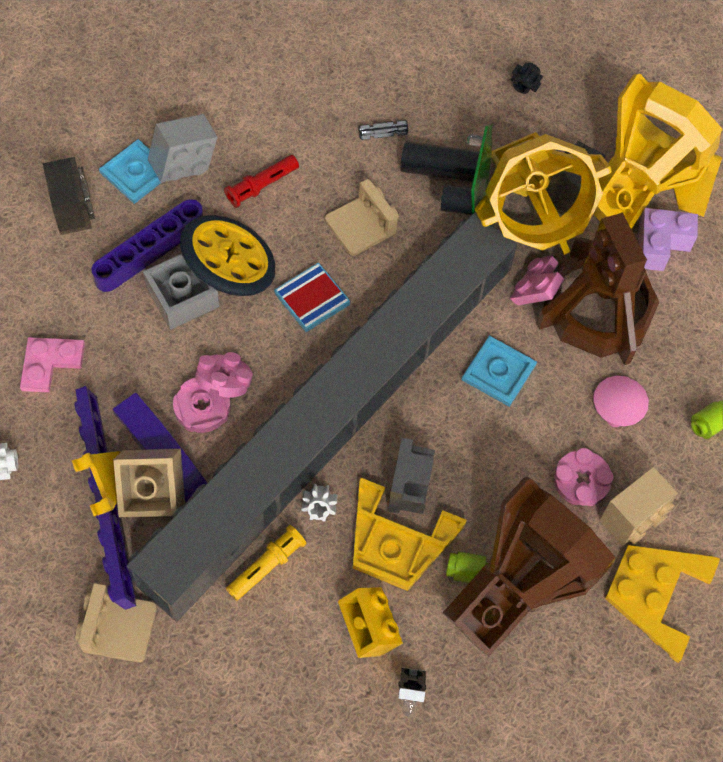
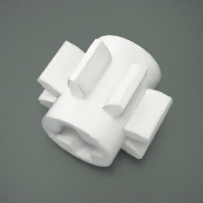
(8, 461)
(319, 502)

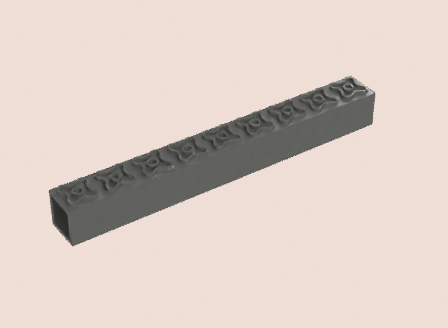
(319, 418)

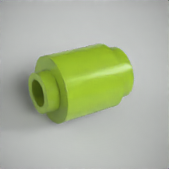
(708, 420)
(464, 566)

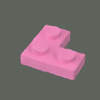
(538, 283)
(43, 356)

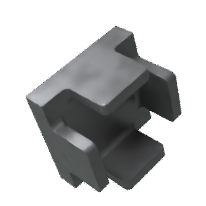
(411, 478)

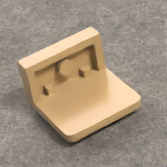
(364, 220)
(113, 630)

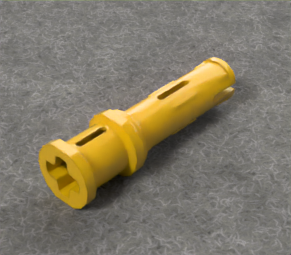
(267, 561)

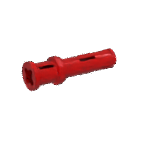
(251, 185)

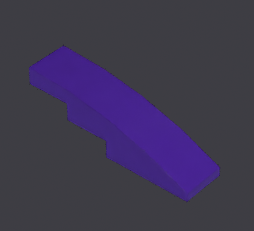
(151, 434)

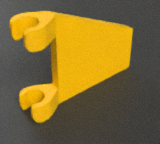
(696, 195)
(104, 475)

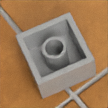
(182, 148)
(179, 292)

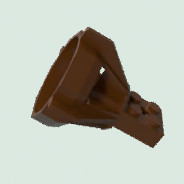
(614, 271)
(519, 577)

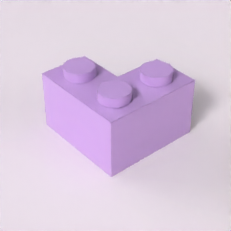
(664, 231)

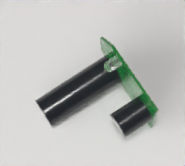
(456, 165)

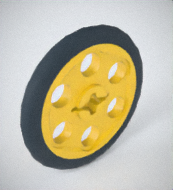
(220, 278)

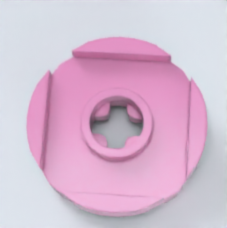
(224, 374)
(196, 419)
(583, 493)

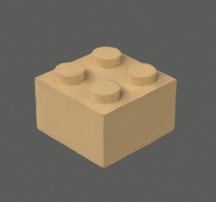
(149, 482)
(639, 507)

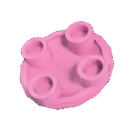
(620, 401)

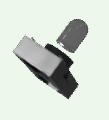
(411, 689)

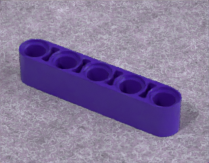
(135, 249)

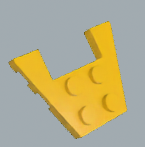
(392, 550)
(645, 588)

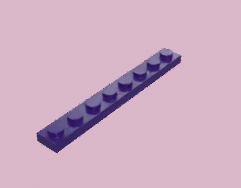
(110, 530)

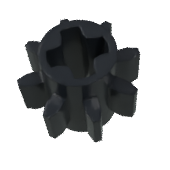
(526, 78)

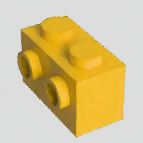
(370, 622)

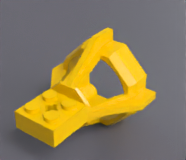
(648, 157)
(525, 170)

